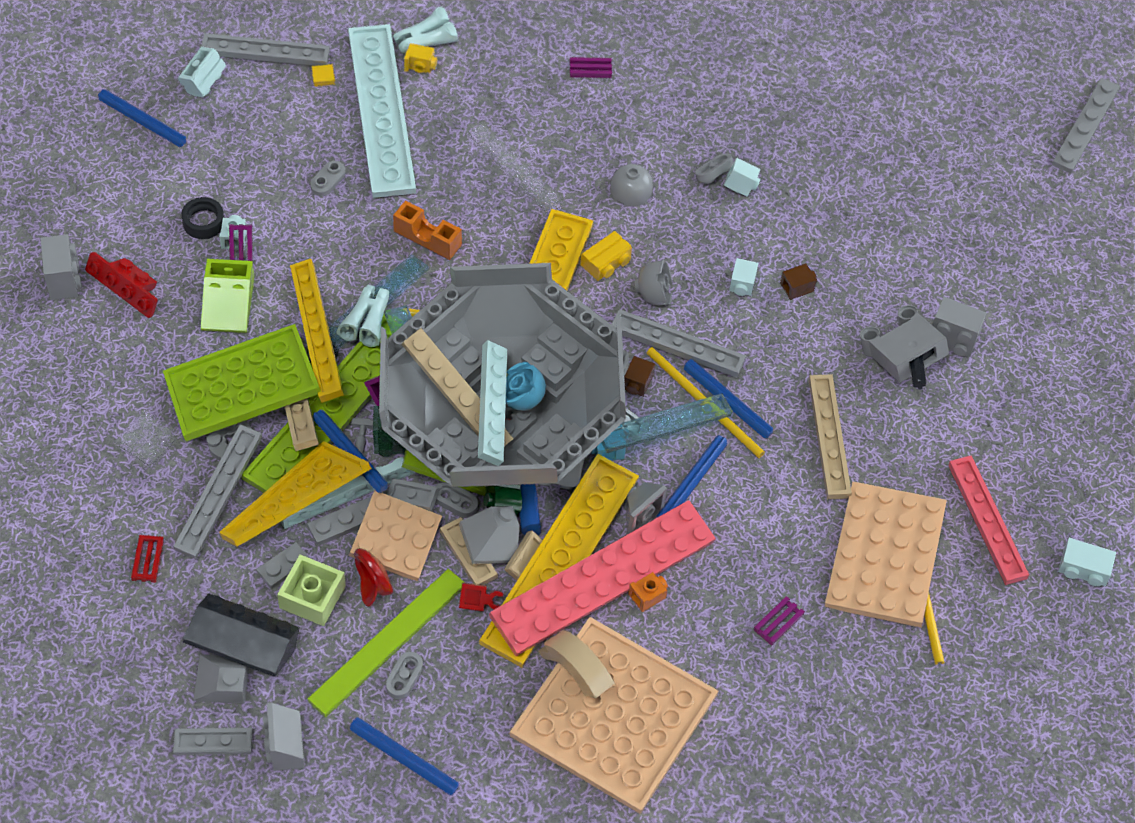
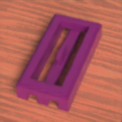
(590, 67)
(241, 228)
(792, 607)

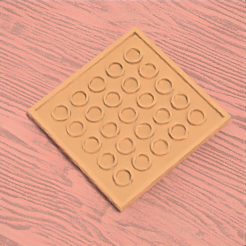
(629, 731)

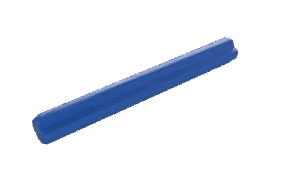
(142, 118)
(734, 402)
(343, 442)
(695, 474)
(404, 756)

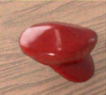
(373, 576)

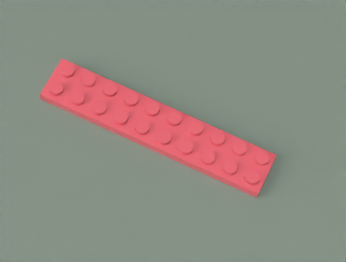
(601, 577)

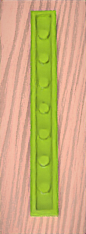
(386, 643)

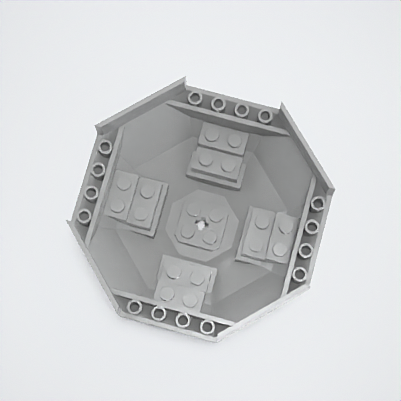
(537, 325)

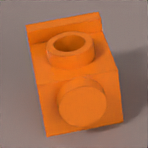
(646, 597)

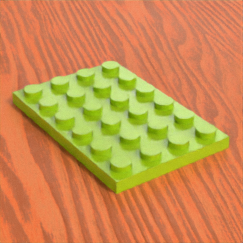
(241, 382)

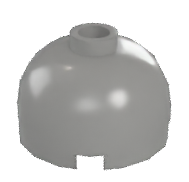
(631, 185)
(653, 282)

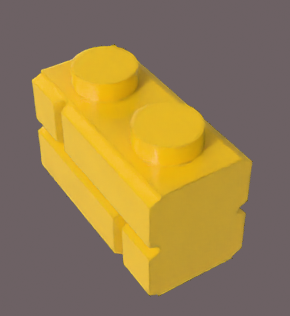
(606, 256)

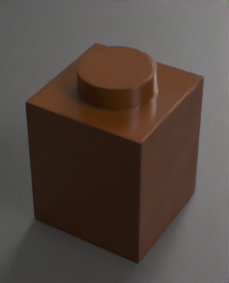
(798, 281)
(639, 376)

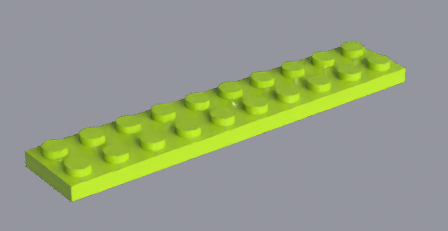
(280, 454)

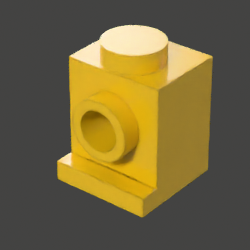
(420, 59)

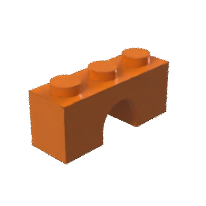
(412, 224)

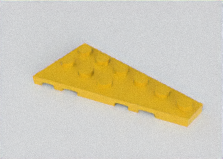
(308, 481)

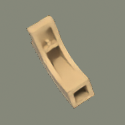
(579, 662)

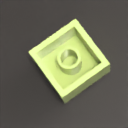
(311, 590)

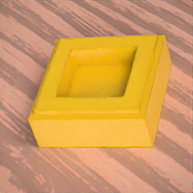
(323, 75)

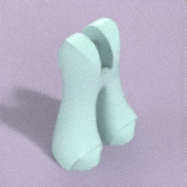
(429, 32)
(371, 329)

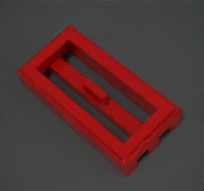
(144, 577)

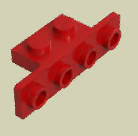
(125, 281)

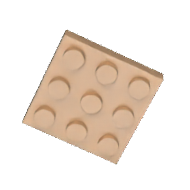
(397, 534)

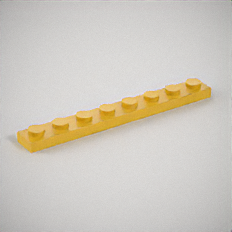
(316, 330)

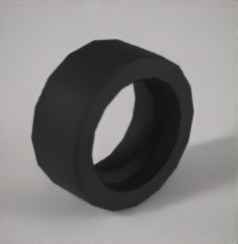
(203, 231)

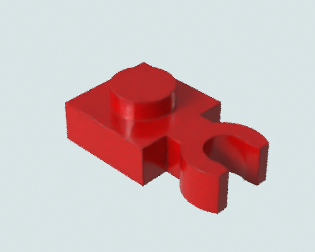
(475, 596)

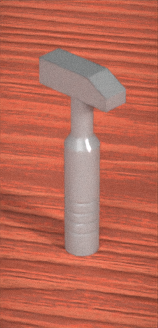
(362, 424)

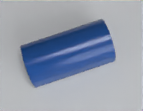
(530, 509)

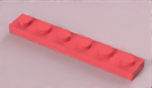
(988, 520)

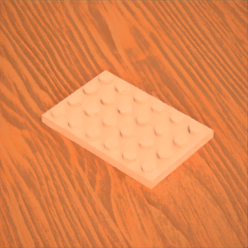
(886, 554)

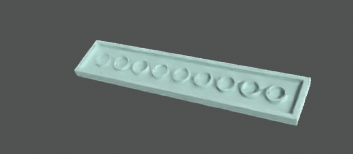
(381, 111)

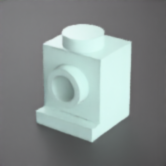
(224, 235)

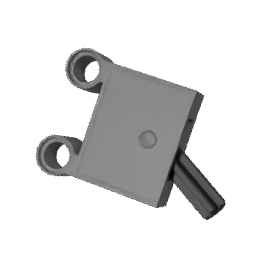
(906, 348)

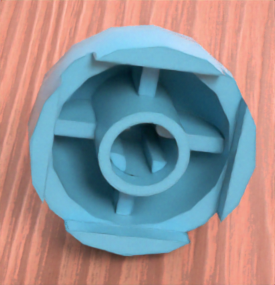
(524, 386)

